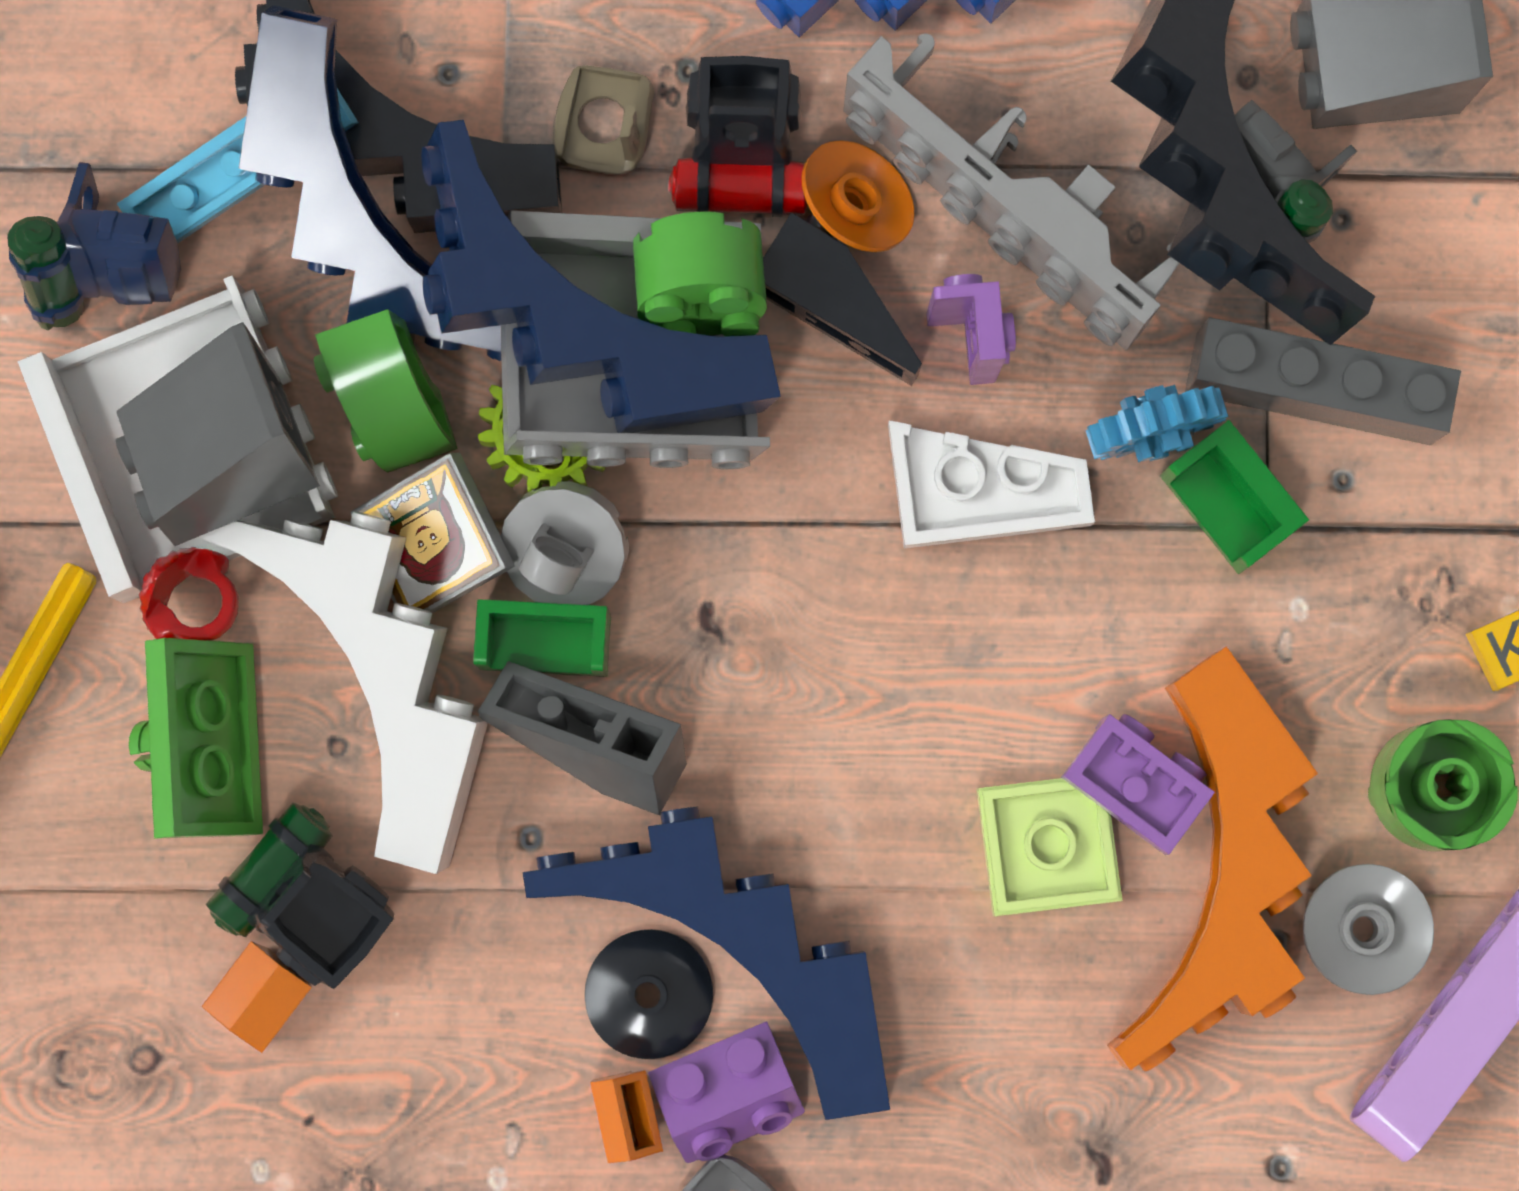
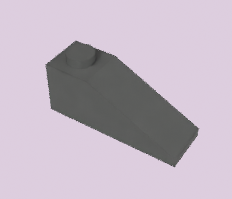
(589, 736)

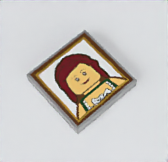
(447, 533)

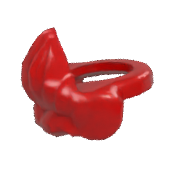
(170, 572)

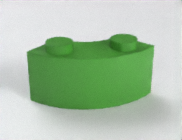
(384, 391)

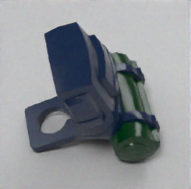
(91, 256)

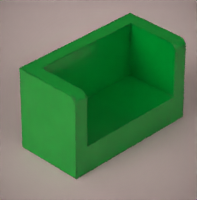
(1234, 497)
(542, 637)

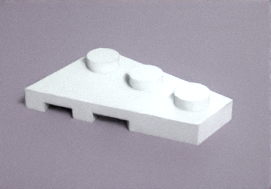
(982, 490)

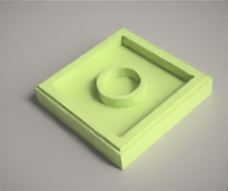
(1046, 848)

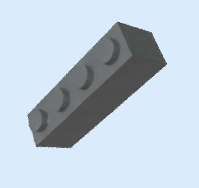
(1324, 381)

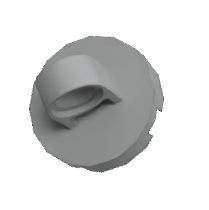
(565, 544)

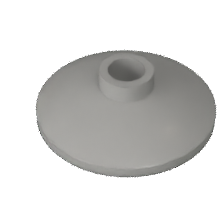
(1400, 929)

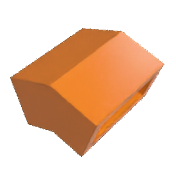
(256, 996)
(614, 1118)

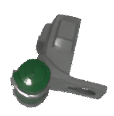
(1288, 172)

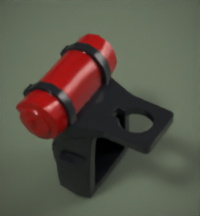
(742, 140)

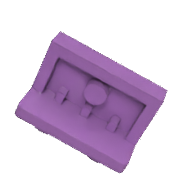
(987, 330)
(726, 1094)

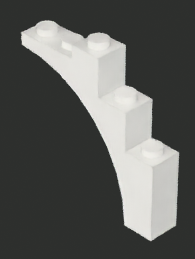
(423, 746)

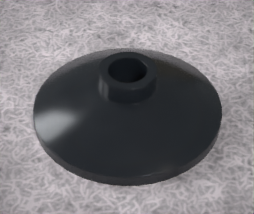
(683, 988)

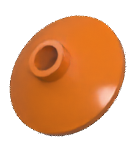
(858, 196)

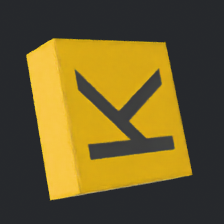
(1498, 650)

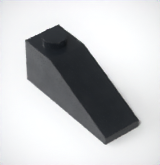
(826, 288)

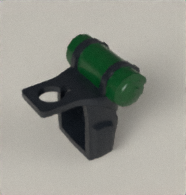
(303, 900)

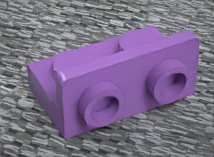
(1138, 782)

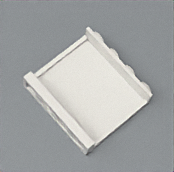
(78, 410)

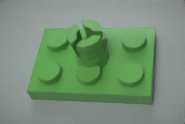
(201, 739)

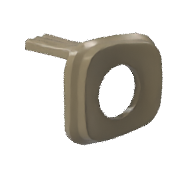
(631, 92)

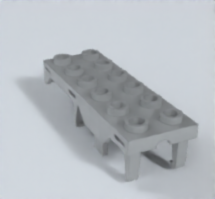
(1027, 218)

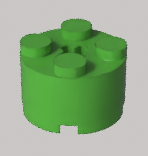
(701, 275)
(1479, 779)

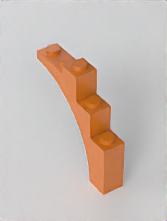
(1252, 866)

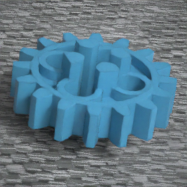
(1156, 423)

